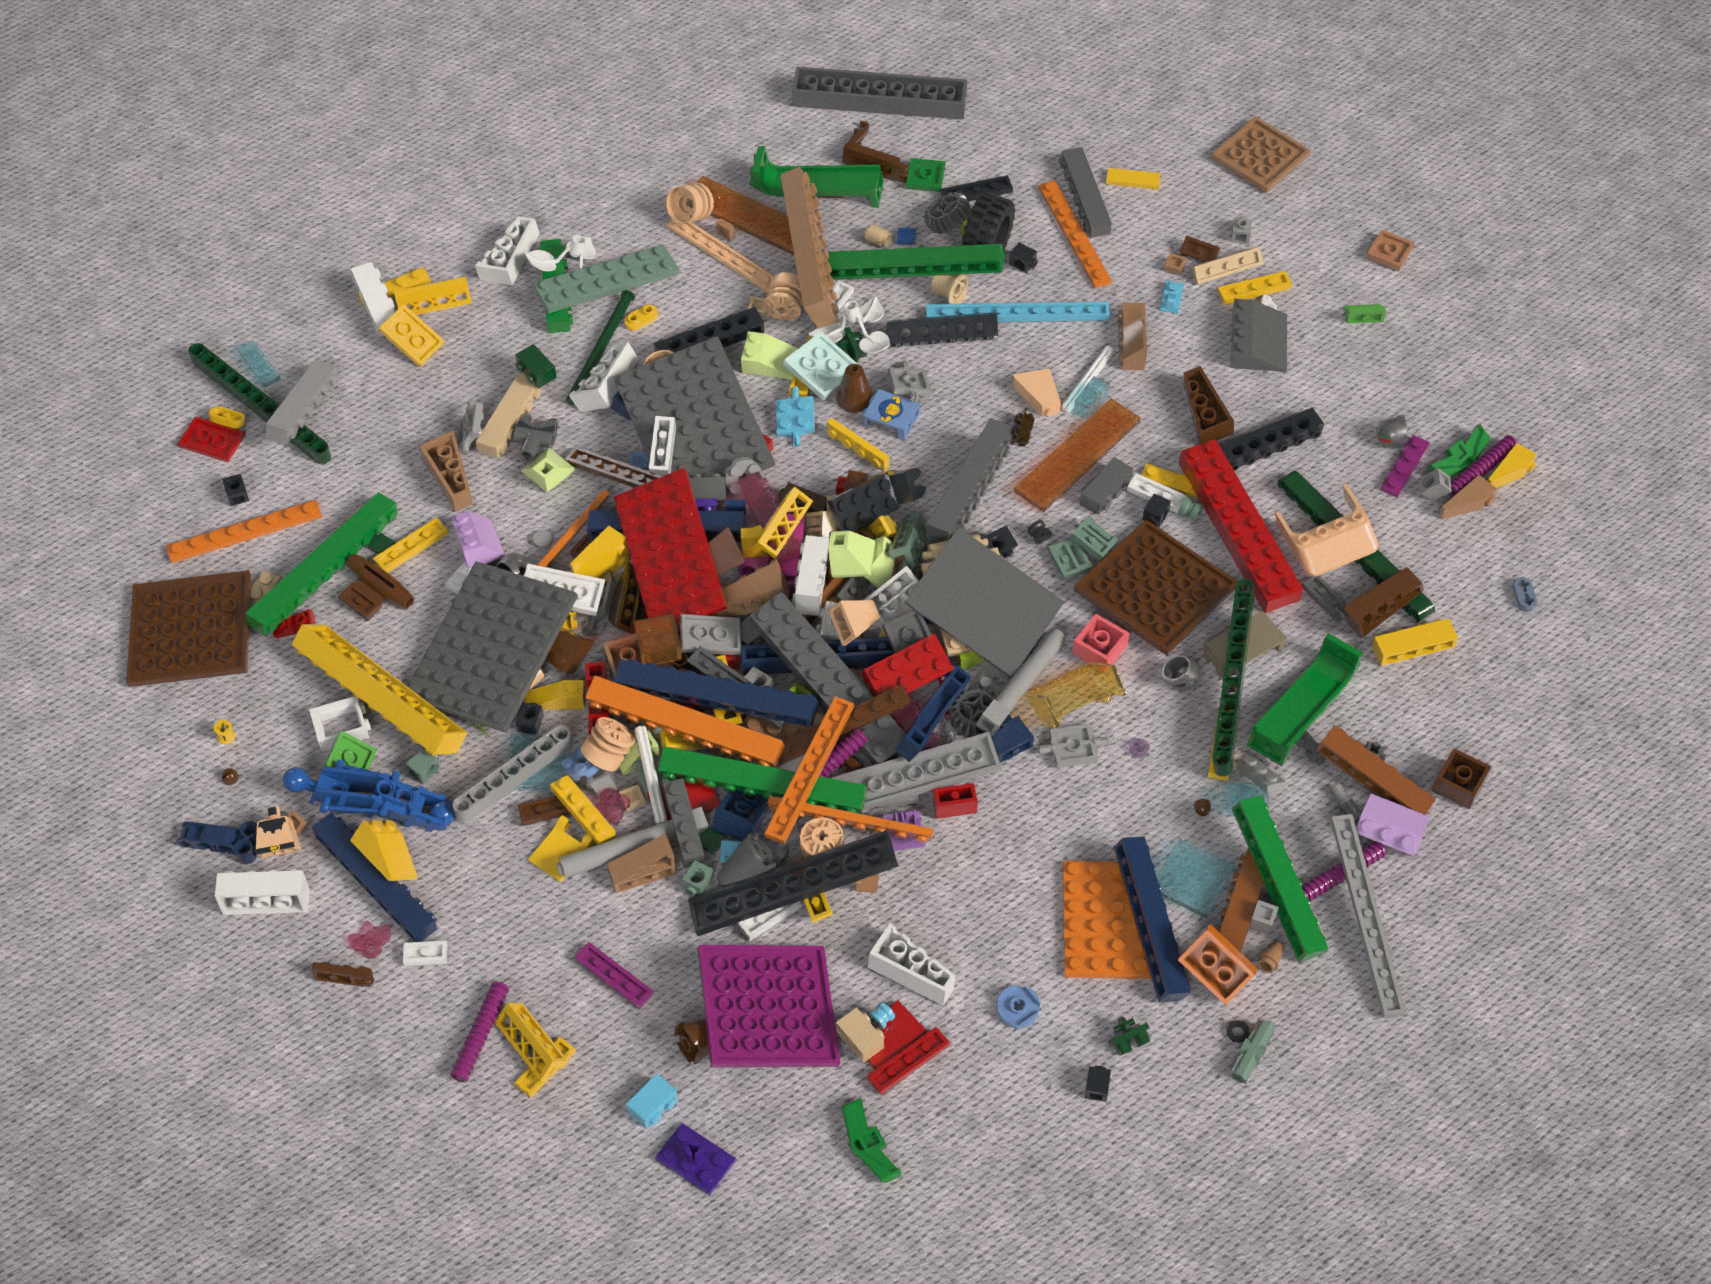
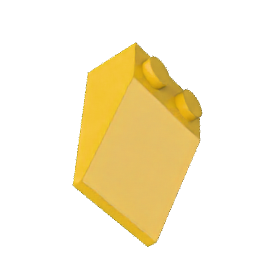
(605, 553)
(385, 849)

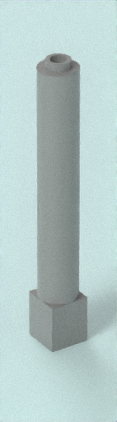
(1021, 681)
(613, 849)

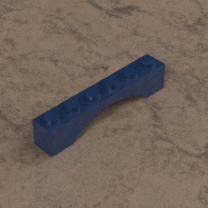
(929, 716)

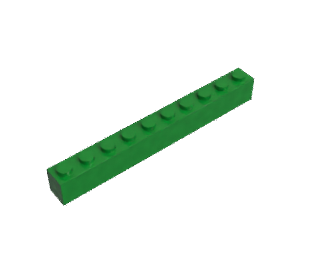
(916, 261)
(321, 564)
(756, 779)

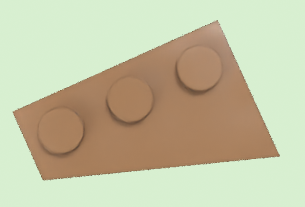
(642, 865)

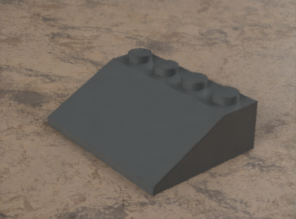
(1258, 337)

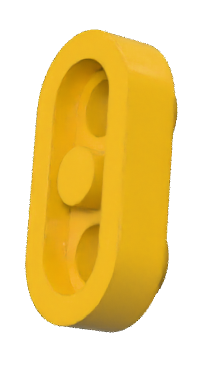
(641, 317)
(227, 417)

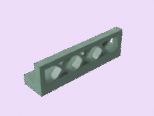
(910, 539)

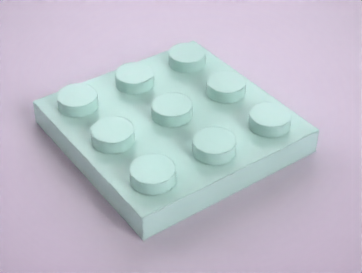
(819, 365)

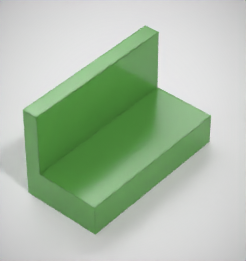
(1364, 313)

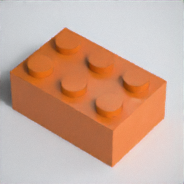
(1217, 964)

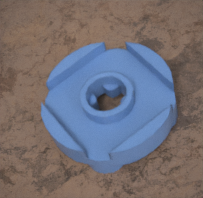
(578, 766)
(1018, 1018)

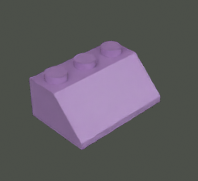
(476, 538)
(1392, 824)

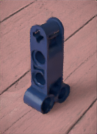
(221, 839)

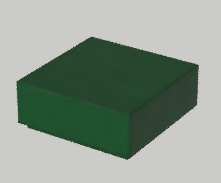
(380, 543)
(711, 840)

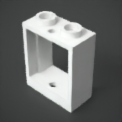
(336, 709)

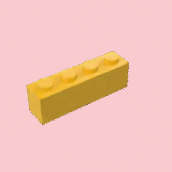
(1414, 641)

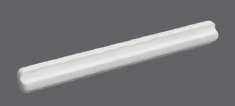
(1094, 370)
(650, 774)

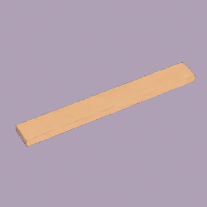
(722, 253)

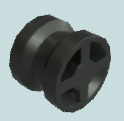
(1039, 532)

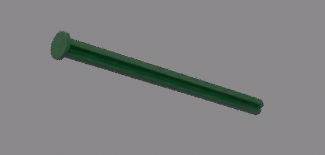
(604, 339)

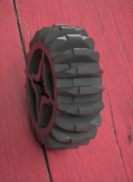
(947, 213)
(969, 703)

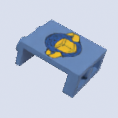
(892, 412)

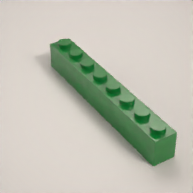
(1280, 878)

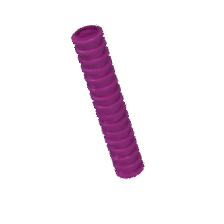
(1483, 464)
(844, 750)
(1335, 875)
(479, 1031)

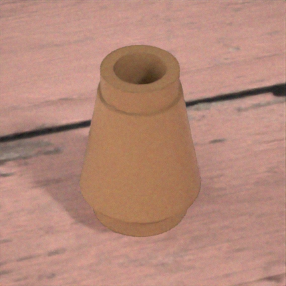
(1270, 958)

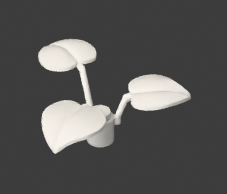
(578, 247)
(869, 312)

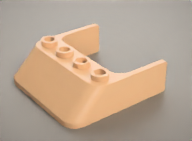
(1332, 542)

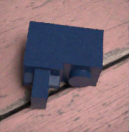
(1012, 738)

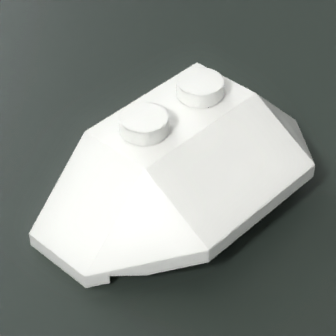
(892, 595)

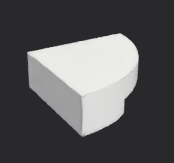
(1266, 300)

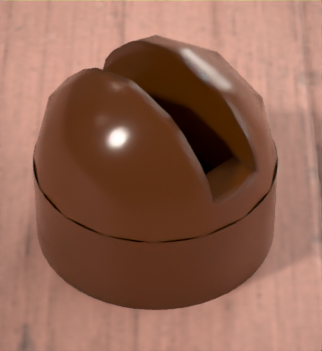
(229, 776)
(1202, 807)

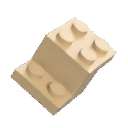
(820, 523)

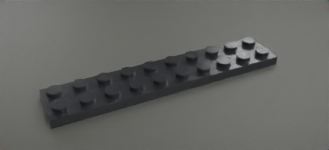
(792, 883)

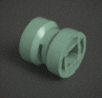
(1190, 509)

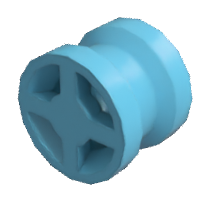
(881, 1015)

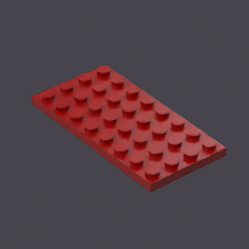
(670, 548)

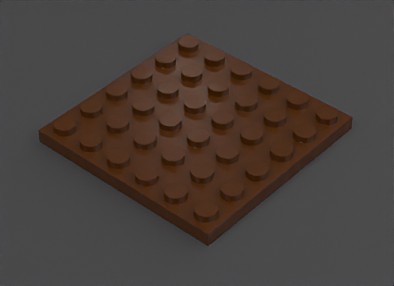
(1156, 587)
(189, 628)

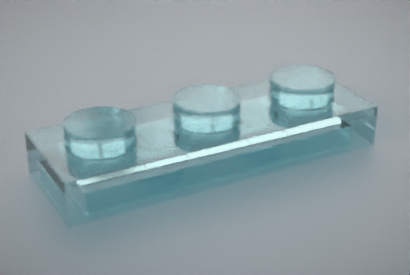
(259, 364)

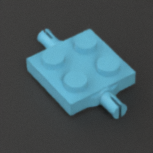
(795, 416)

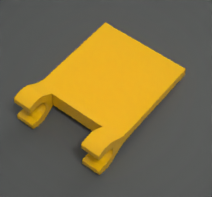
(556, 846)

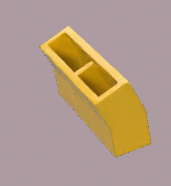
(748, 538)

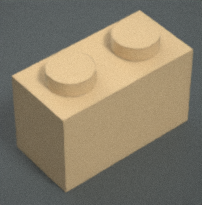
(860, 1034)

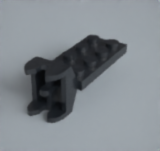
(874, 498)

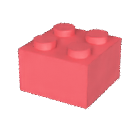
(1100, 641)

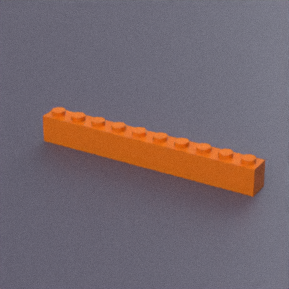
(685, 722)

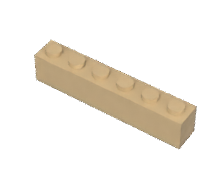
(506, 416)

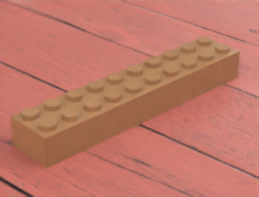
(809, 247)

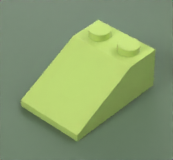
(766, 355)

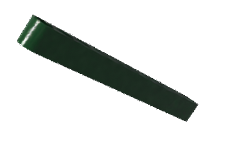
(254, 399)
(1322, 512)
(1233, 684)

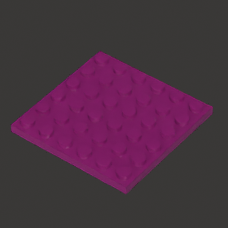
(767, 1006)

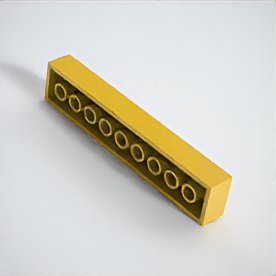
(379, 689)

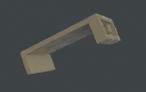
(1263, 637)

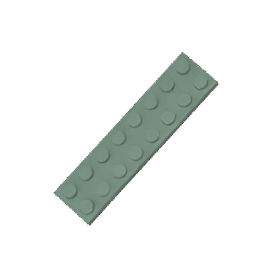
(605, 278)

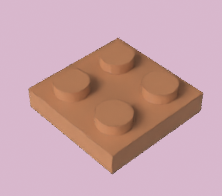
(1390, 250)

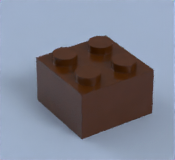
(1461, 778)

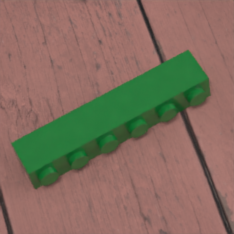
(559, 320)

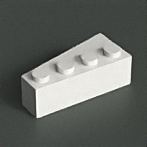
(508, 256)
(600, 386)
(811, 576)
(910, 966)

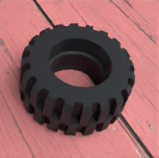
(989, 221)

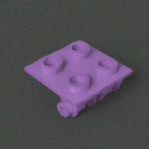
(910, 817)

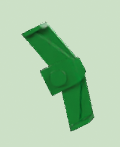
(1462, 454)
(867, 1142)

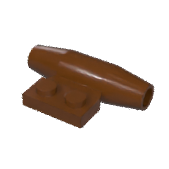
(374, 586)

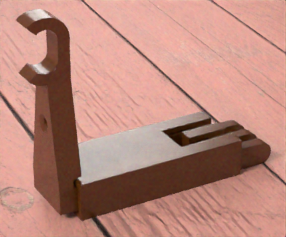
(860, 155)

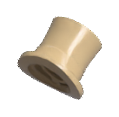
(951, 286)

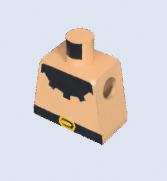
(276, 835)

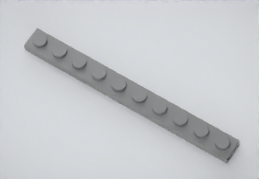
(1367, 916)

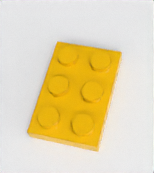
(411, 335)

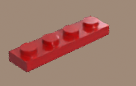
(908, 1060)

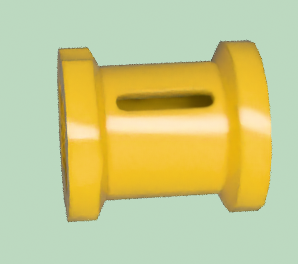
(221, 731)

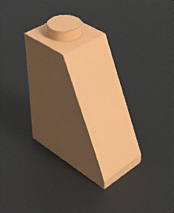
(1038, 390)
(853, 618)

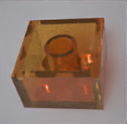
(658, 640)

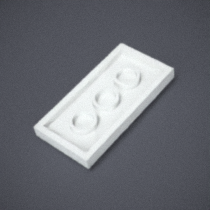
(587, 588)

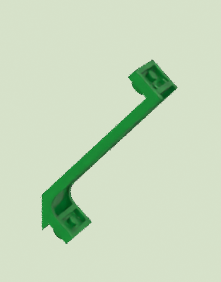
(828, 179)
(1305, 700)

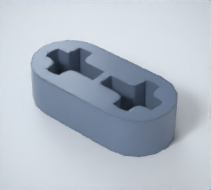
(1520, 595)

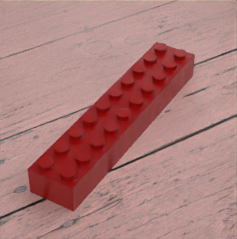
(1240, 526)

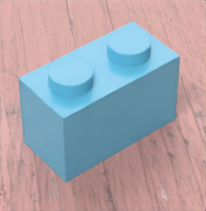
(652, 1101)

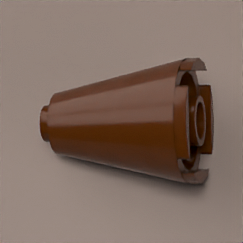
(854, 390)
(693, 1039)

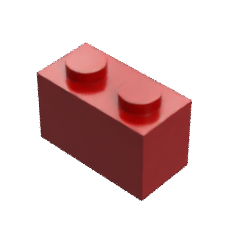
(955, 800)

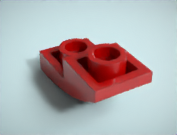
(293, 623)

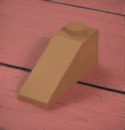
(1470, 498)

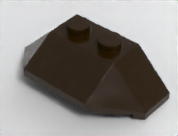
(627, 602)

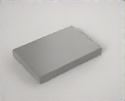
(712, 633)

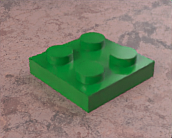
(925, 174)

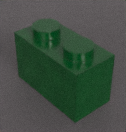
(535, 366)

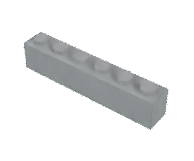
(301, 402)

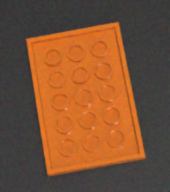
(1099, 924)

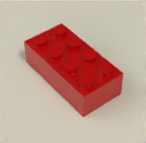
(910, 667)

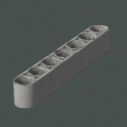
(506, 780)

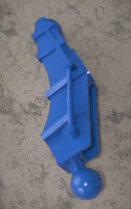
(337, 787)

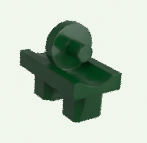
(850, 346)
(1139, 1033)

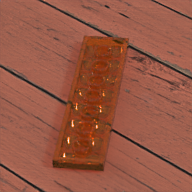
(750, 215)
(1077, 455)

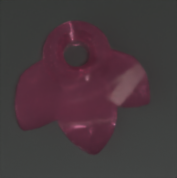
(612, 808)
(368, 937)

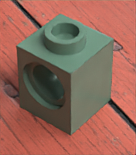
(423, 766)
(697, 871)

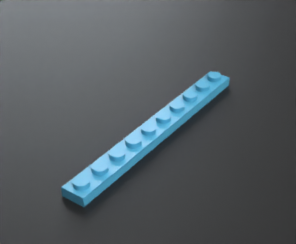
(1027, 311)

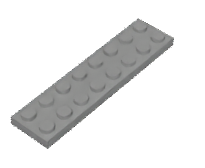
(927, 770)

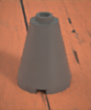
(746, 861)

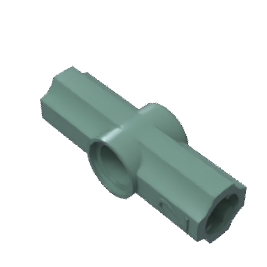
(1251, 1051)

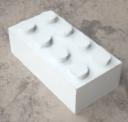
(262, 892)

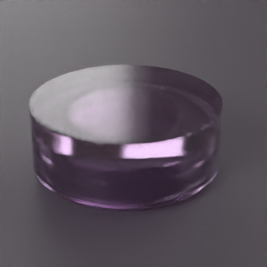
(1138, 748)

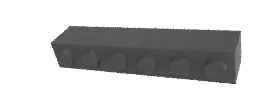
(1085, 192)

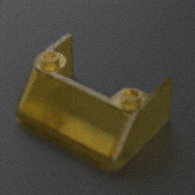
(1074, 690)

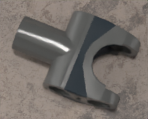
(534, 436)

